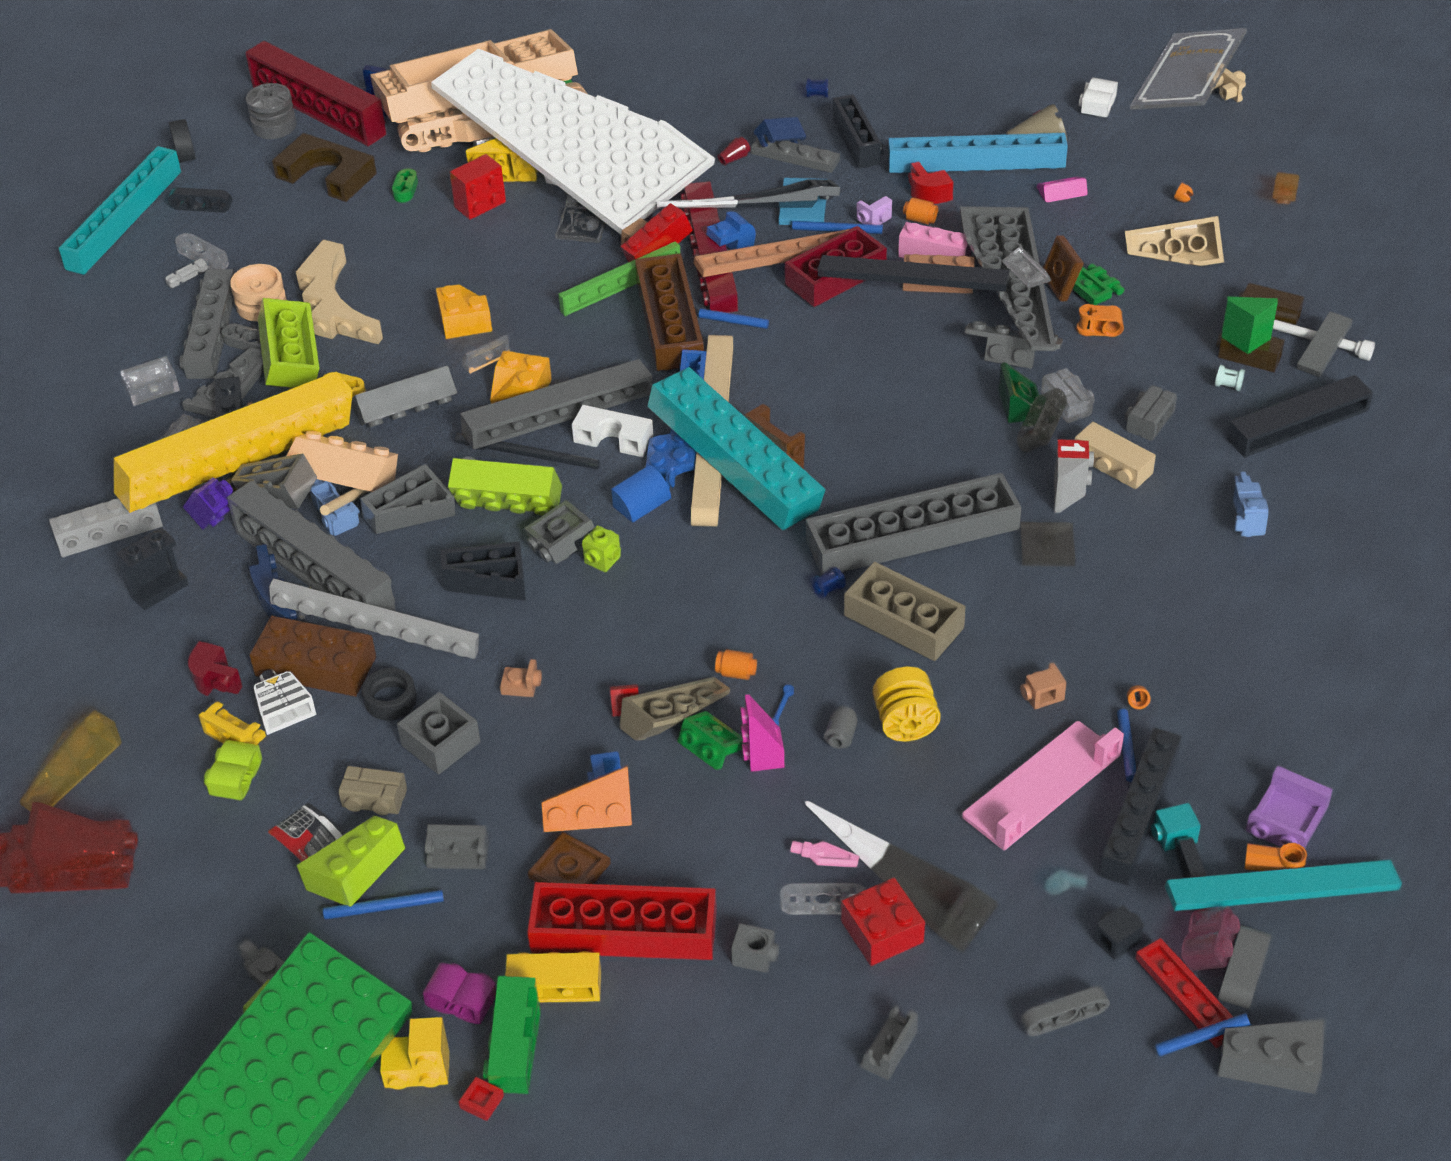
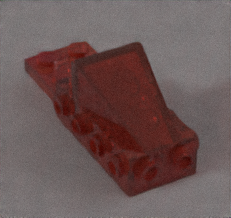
(66, 853)

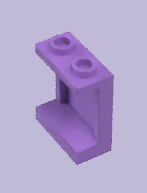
(1289, 809)

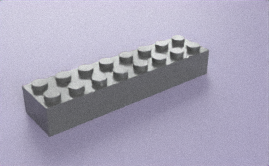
(913, 524)
(307, 549)

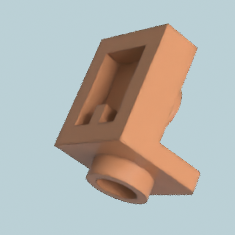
(521, 680)

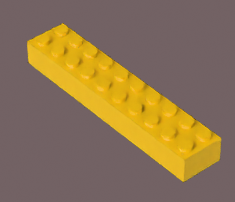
(230, 441)

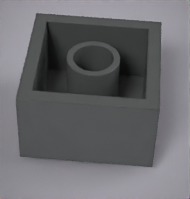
(438, 733)

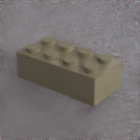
(904, 611)

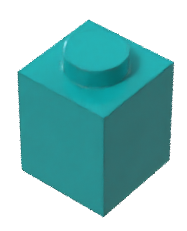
(1173, 824)

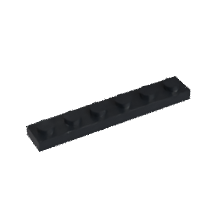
(226, 401)

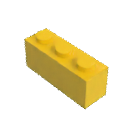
(559, 975)

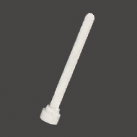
(1363, 349)

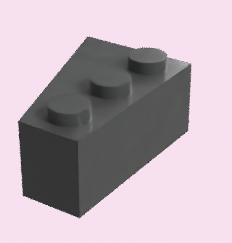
(282, 477)
(408, 502)
(1275, 1054)

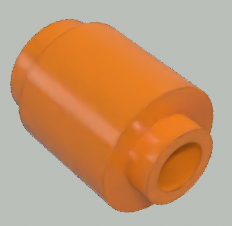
(920, 211)
(735, 664)

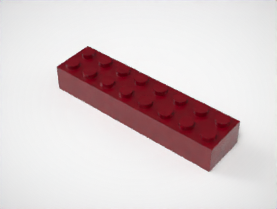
(319, 93)

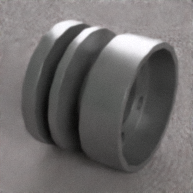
(271, 111)

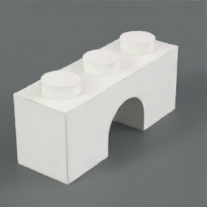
(596, 424)

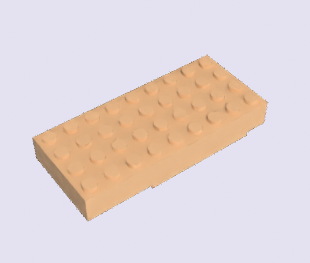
(408, 88)

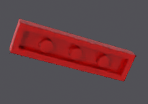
(1182, 986)

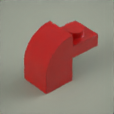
(931, 187)

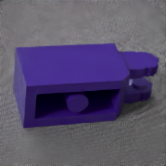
(209, 503)

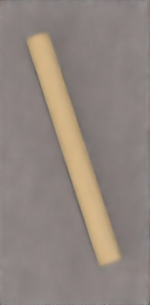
(342, 501)

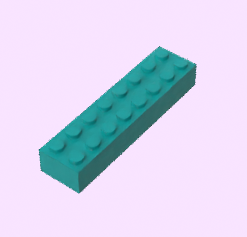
(736, 448)

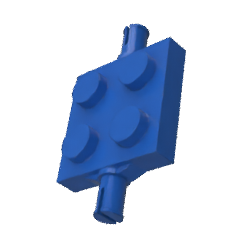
(670, 456)

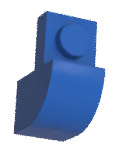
(732, 232)

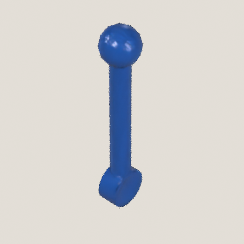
(788, 690)

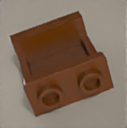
(792, 446)

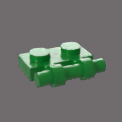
(1095, 285)

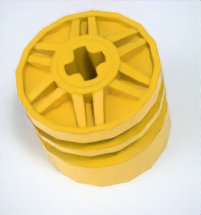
(906, 704)

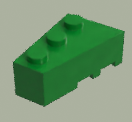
(513, 1034)

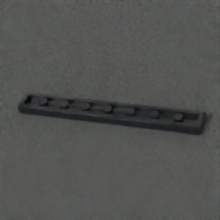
(913, 273)

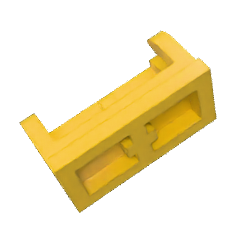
(228, 727)

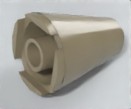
(1041, 122)

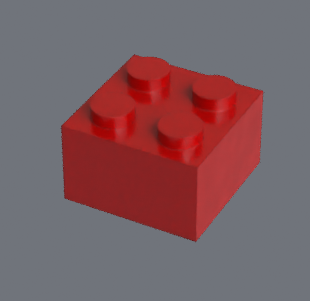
(478, 186)
(882, 921)

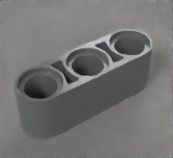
(1245, 967)

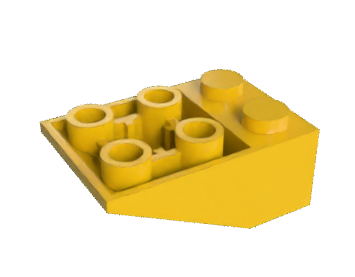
(513, 166)

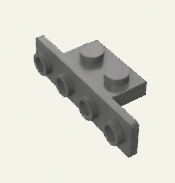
(1006, 344)

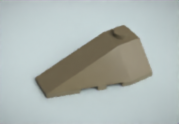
(661, 709)

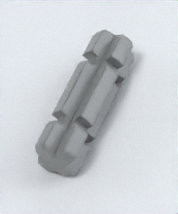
(186, 273)

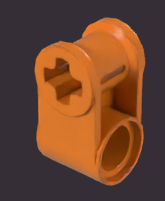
(1101, 320)

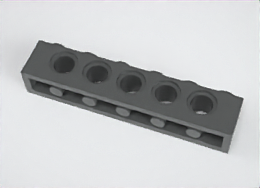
(211, 315)

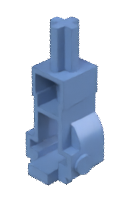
(1250, 507)
(343, 518)

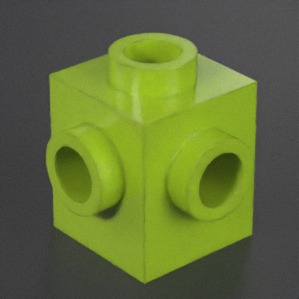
(601, 548)

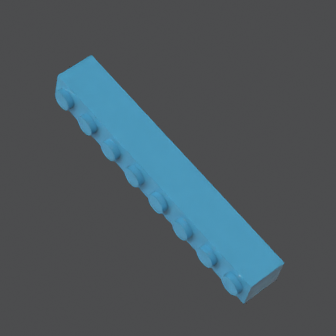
(978, 152)

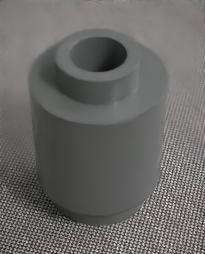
(841, 728)

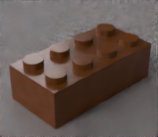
(315, 655)

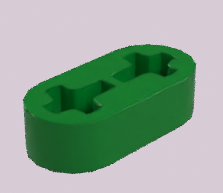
(405, 185)

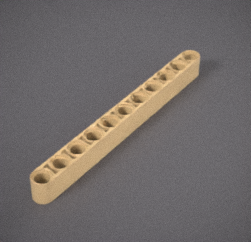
(707, 479)

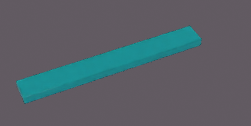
(1282, 885)

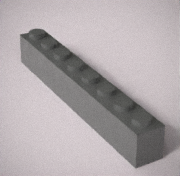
(555, 403)

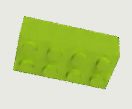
(287, 343)
(504, 486)

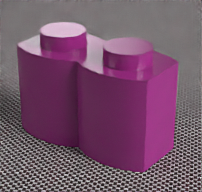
(460, 993)

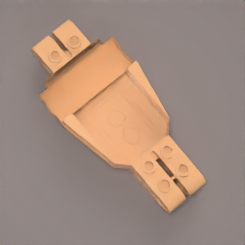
(453, 126)

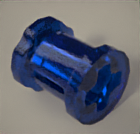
(817, 87)
(828, 582)

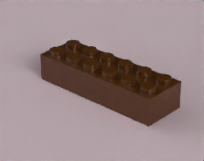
(668, 309)

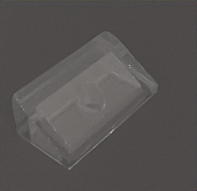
(1026, 268)
(485, 354)

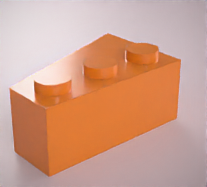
(591, 805)

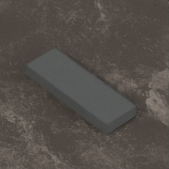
(1324, 344)

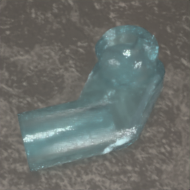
(1063, 880)

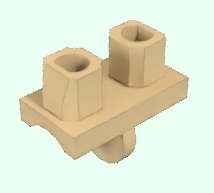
(1231, 85)

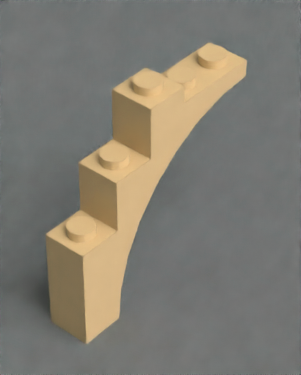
(329, 312)

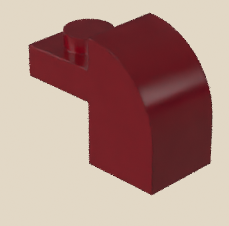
(211, 670)

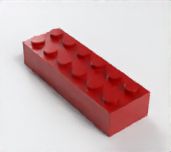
(623, 920)

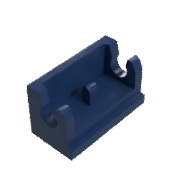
(780, 130)

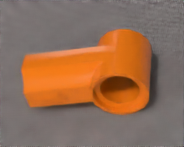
(1275, 858)

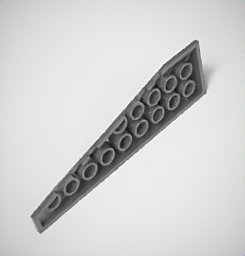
(992, 237)

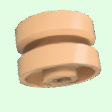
(252, 285)

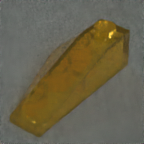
(72, 758)

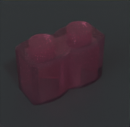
(1210, 938)

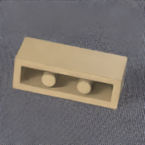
(1118, 455)

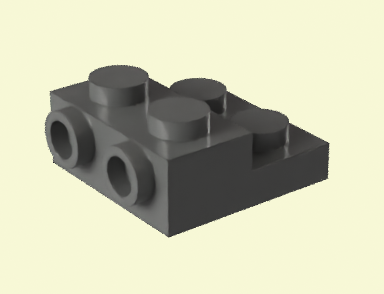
(557, 531)

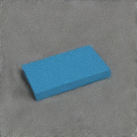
(813, 214)

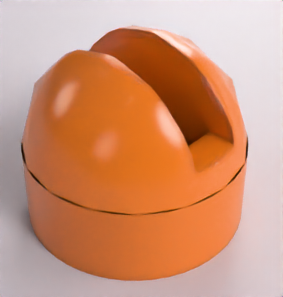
(1183, 193)
(1143, 694)

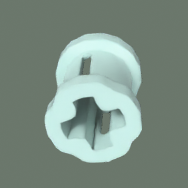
(1229, 378)

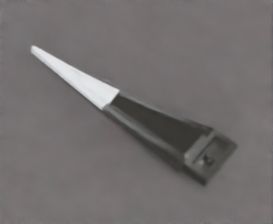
(945, 902)

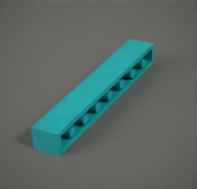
(120, 210)

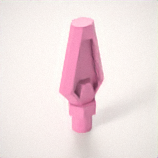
(825, 854)

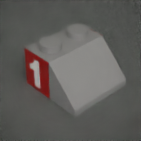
(1071, 472)

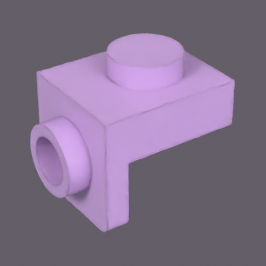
(875, 213)

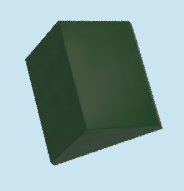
(1016, 393)

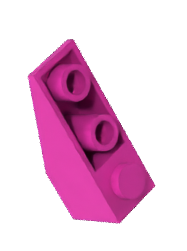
(763, 738)

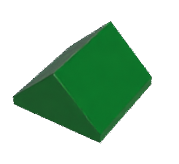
(1249, 321)

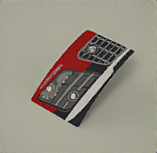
(306, 832)

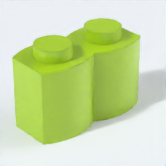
(233, 769)

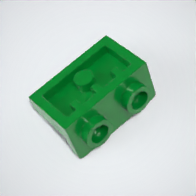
(709, 739)

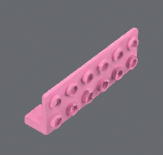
(1043, 783)

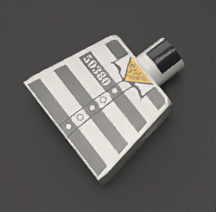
(282, 700)

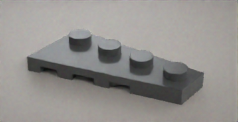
(248, 368)

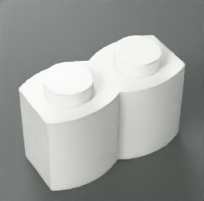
(1098, 97)

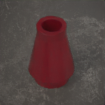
(737, 149)

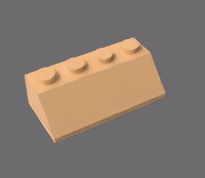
(346, 462)

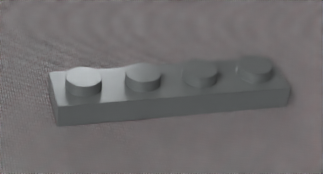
(797, 154)

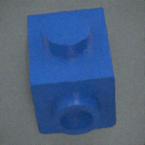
(603, 764)

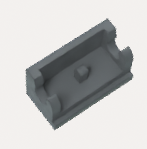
(457, 846)
(890, 1044)

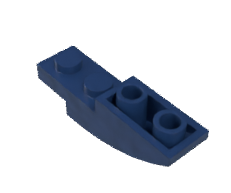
(262, 577)

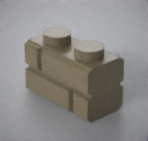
(372, 790)

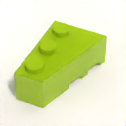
(353, 861)

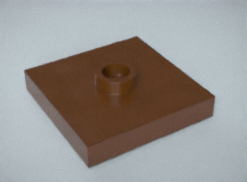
(1062, 267)
(569, 862)

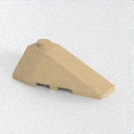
(1185, 242)

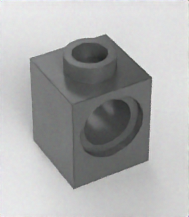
(754, 937)

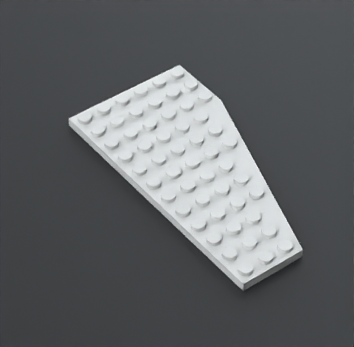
(581, 142)

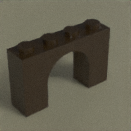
(307, 152)
(1270, 353)

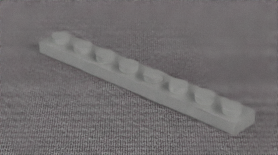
(374, 618)

